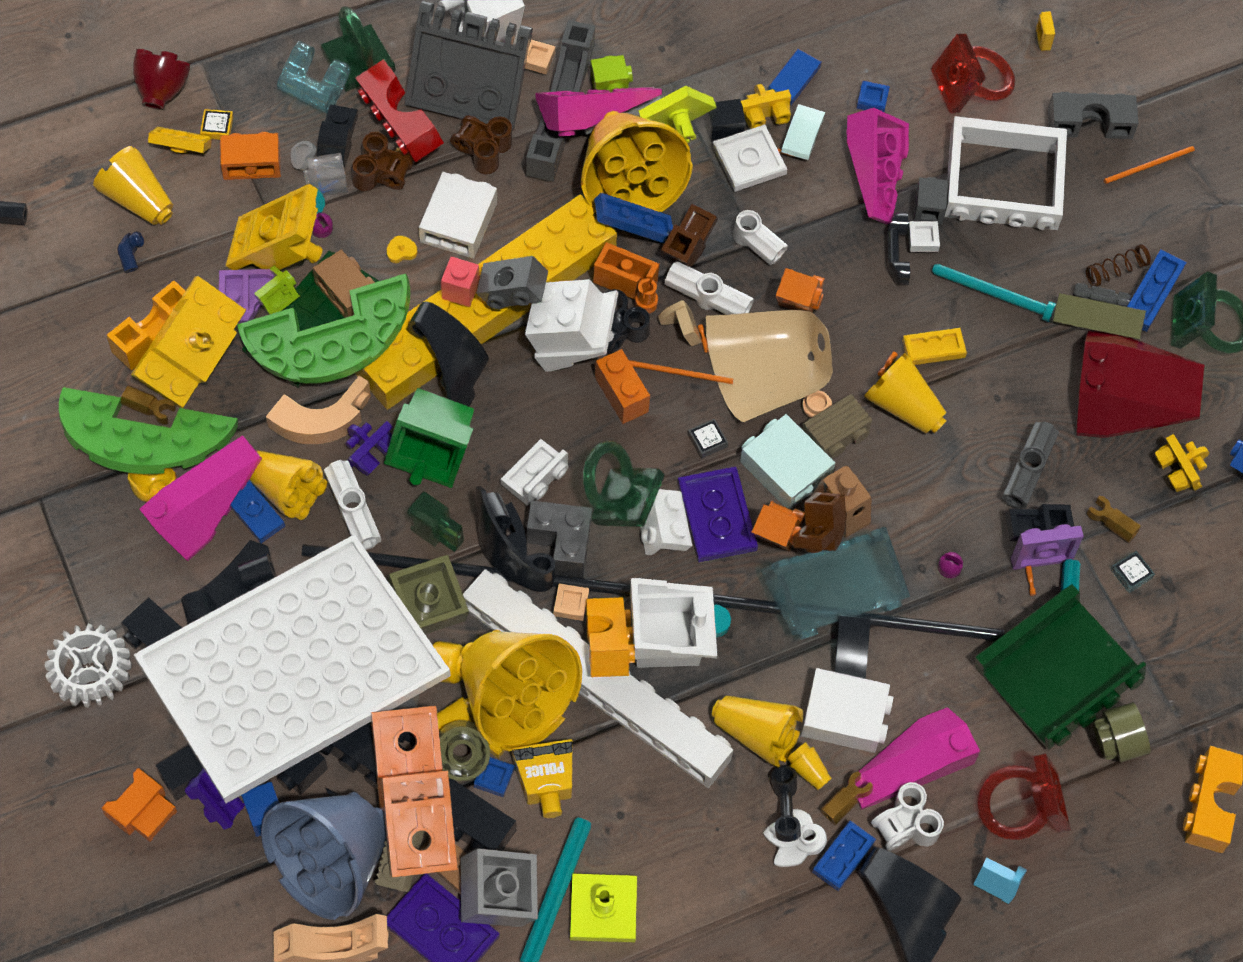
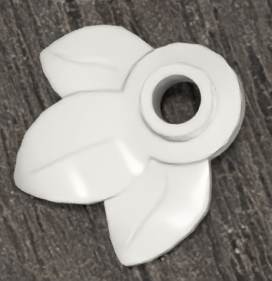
(795, 852)

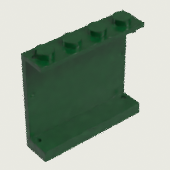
(1059, 668)

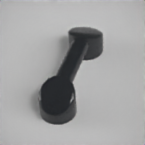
(898, 270)
(785, 786)

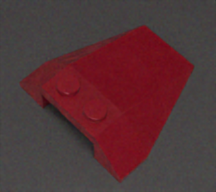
(1134, 387)

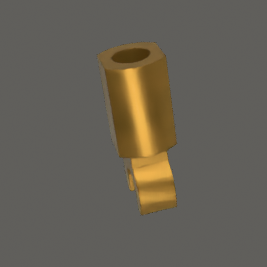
(146, 403)
(1114, 519)
(845, 799)

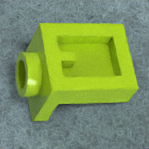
(277, 292)

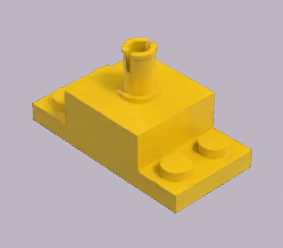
(277, 232)
(189, 342)

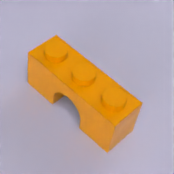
(132, 339)
(609, 637)
(1207, 823)

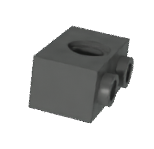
(512, 282)

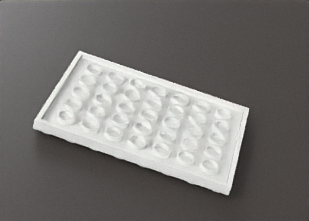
(291, 667)

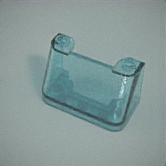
(846, 581)

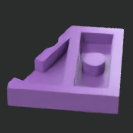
(241, 286)

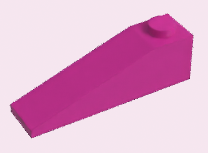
(577, 111)
(877, 149)
(197, 501)
(921, 754)

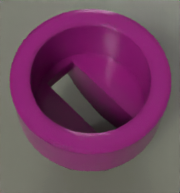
(318, 230)
(948, 568)

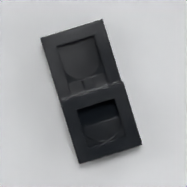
(516, 530)
(852, 645)

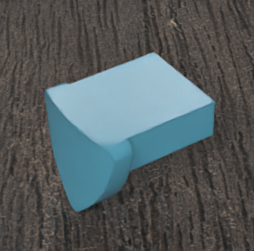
(999, 880)

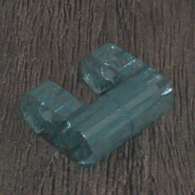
(306, 89)

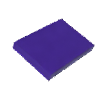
(717, 514)
(432, 925)

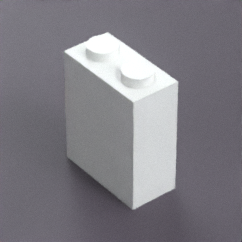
(458, 214)
(847, 710)

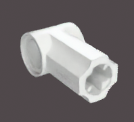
(759, 239)

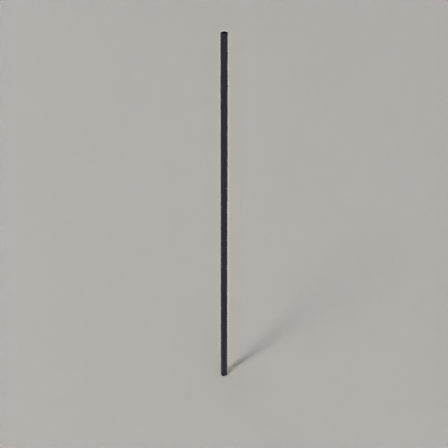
(722, 600)

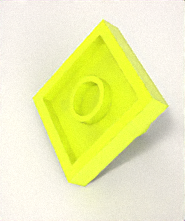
(679, 110)
(603, 908)

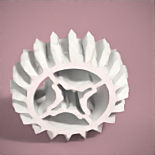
(99, 645)

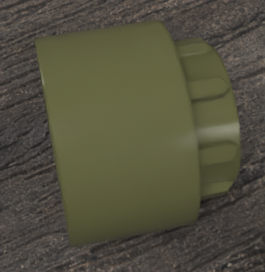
(1122, 733)
(475, 762)

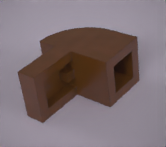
(689, 239)
(824, 523)

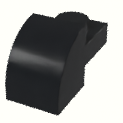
(337, 132)
(1044, 518)

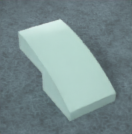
(803, 132)

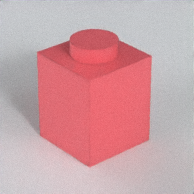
(460, 281)

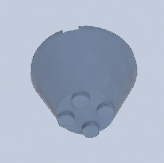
(325, 850)

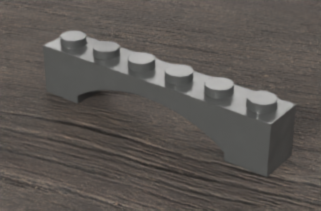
(571, 69)

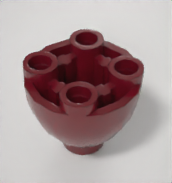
(158, 76)

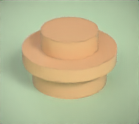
(816, 403)

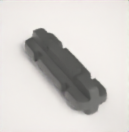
(1101, 294)

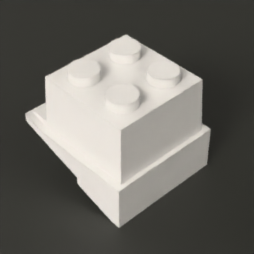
(504, 10)
(571, 323)
(672, 623)

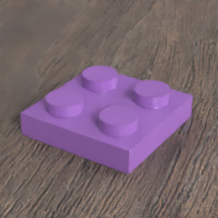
(1046, 546)

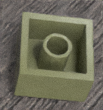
(431, 594)

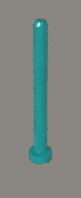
(995, 291)

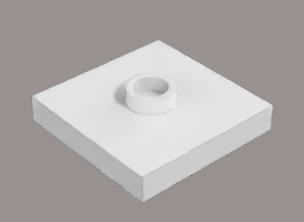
(749, 158)

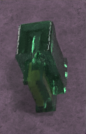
(434, 523)

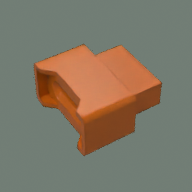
(141, 807)

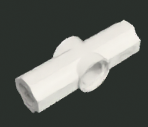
(695, 283)
(346, 490)

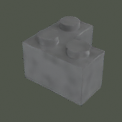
(566, 530)

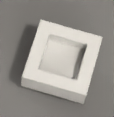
(923, 236)

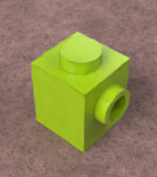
(610, 73)

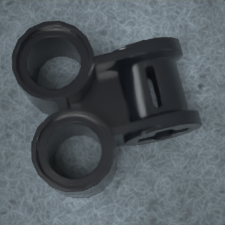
(622, 324)

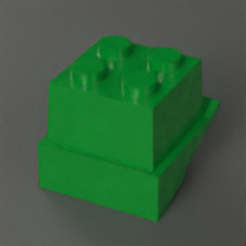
(430, 438)

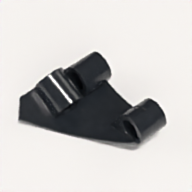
(455, 348)
(530, 571)
(246, 572)
(914, 901)

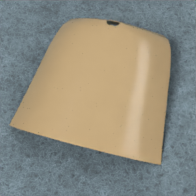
(767, 358)

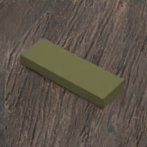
(1099, 316)

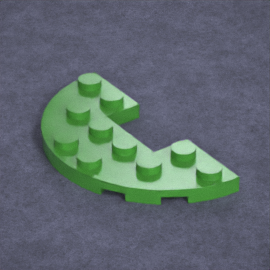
(335, 347)
(139, 447)

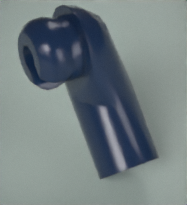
(127, 248)

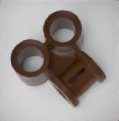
(482, 139)
(381, 164)

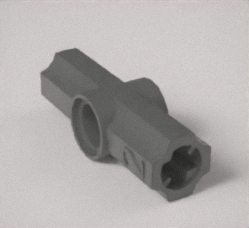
(1024, 477)

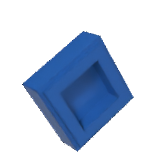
(873, 96)
(495, 777)

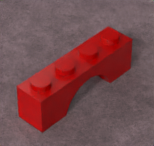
(413, 129)

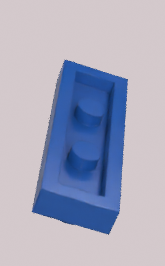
(633, 218)
(1157, 286)

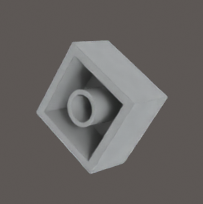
(499, 888)

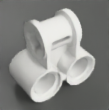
(904, 821)

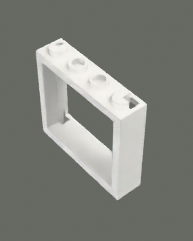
(1007, 136)

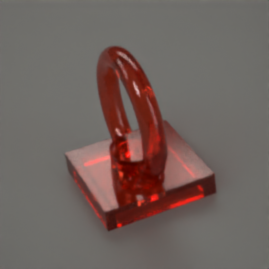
(961, 74)
(1046, 794)

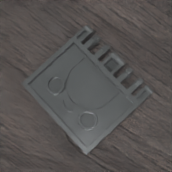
(463, 70)

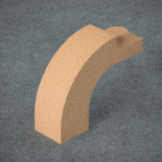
(319, 425)
(332, 944)

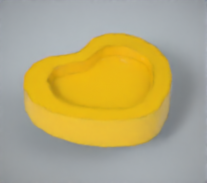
(400, 249)

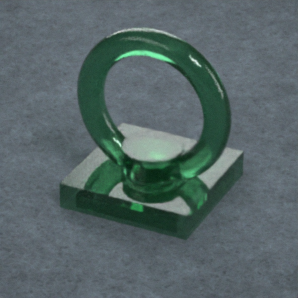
(357, 47)
(1195, 314)
(627, 490)

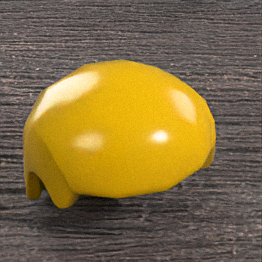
(147, 485)

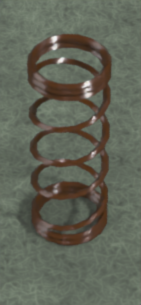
(1098, 277)

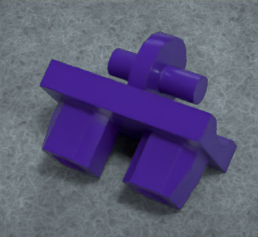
(362, 458)
(215, 808)

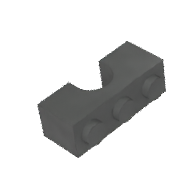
(1115, 112)

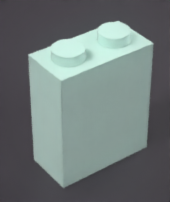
(786, 461)

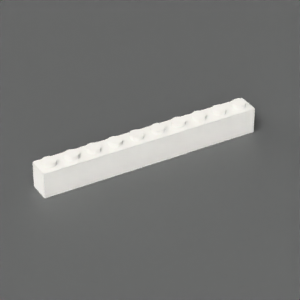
(621, 697)

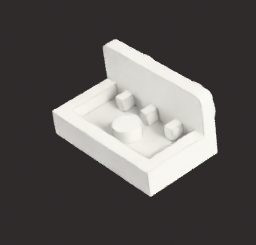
(535, 471)
(666, 524)

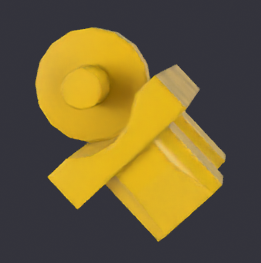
(766, 104)
(1186, 476)

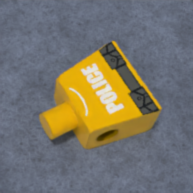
(545, 774)

